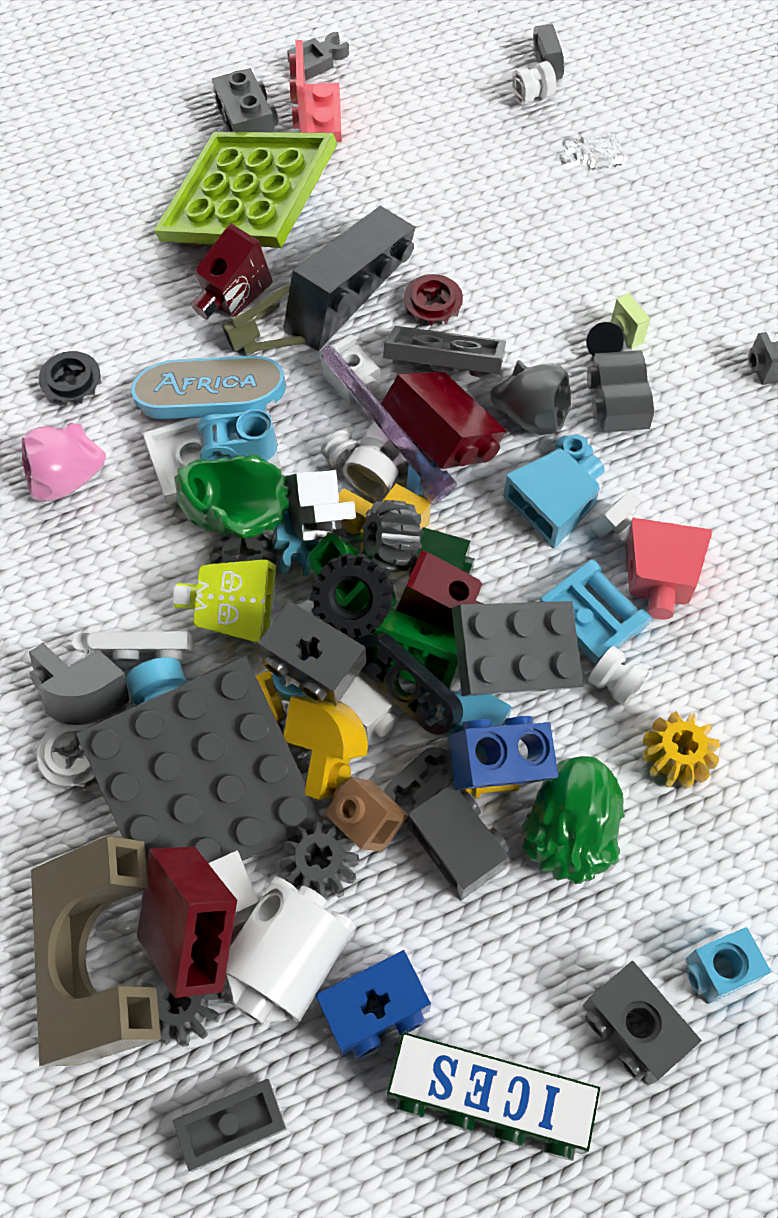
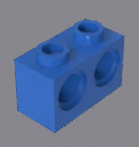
(503, 760)

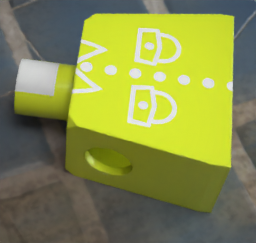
(231, 598)

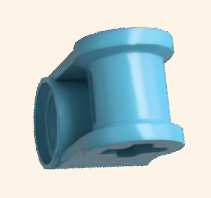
(236, 435)

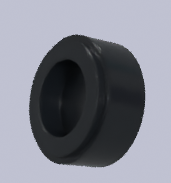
(606, 338)

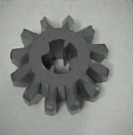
(392, 535)
(327, 847)
(186, 1020)

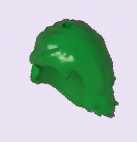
(233, 495)
(576, 821)

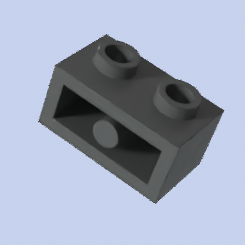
(244, 102)

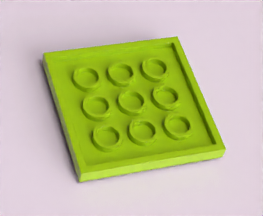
(247, 181)

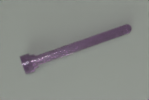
(435, 483)

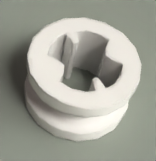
(339, 448)

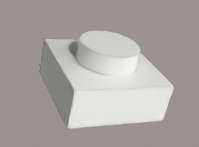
(617, 516)

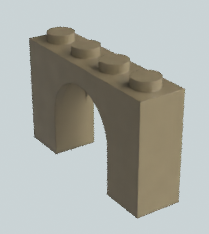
(67, 898)

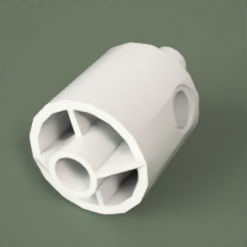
(284, 953)

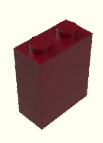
(443, 419)
(186, 921)

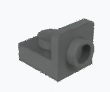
(764, 358)

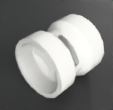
(534, 83)
(621, 678)

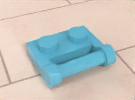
(594, 624)

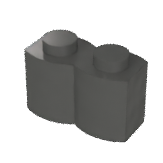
(621, 391)

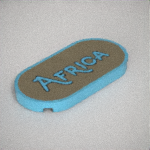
(208, 386)

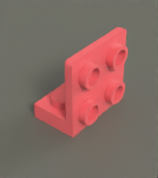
(317, 103)

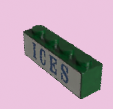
(493, 1094)

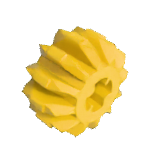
(697, 753)

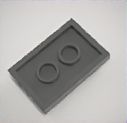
(445, 351)
(516, 647)

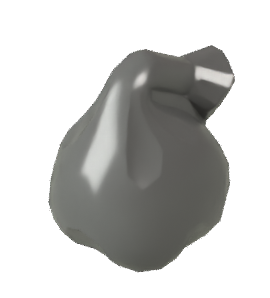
(535, 397)

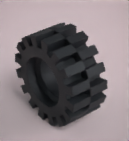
(367, 572)

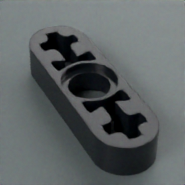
(388, 682)

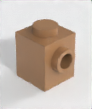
(365, 814)

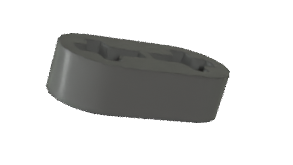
(548, 48)
(413, 774)

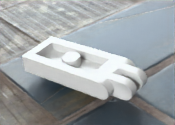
(129, 644)

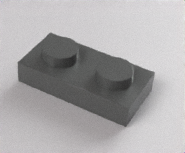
(229, 1125)

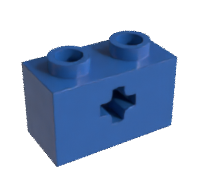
(388, 981)

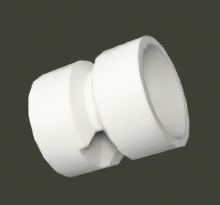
(374, 464)

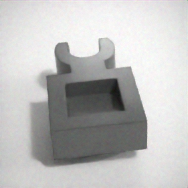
(320, 56)

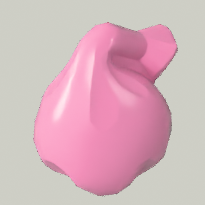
(59, 461)

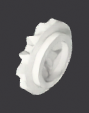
(54, 766)

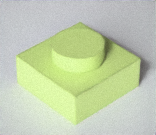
(631, 319)

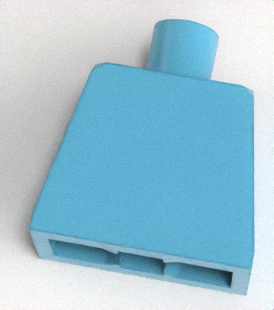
(554, 492)

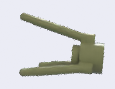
(243, 329)

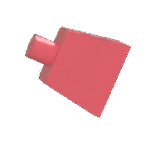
(664, 563)

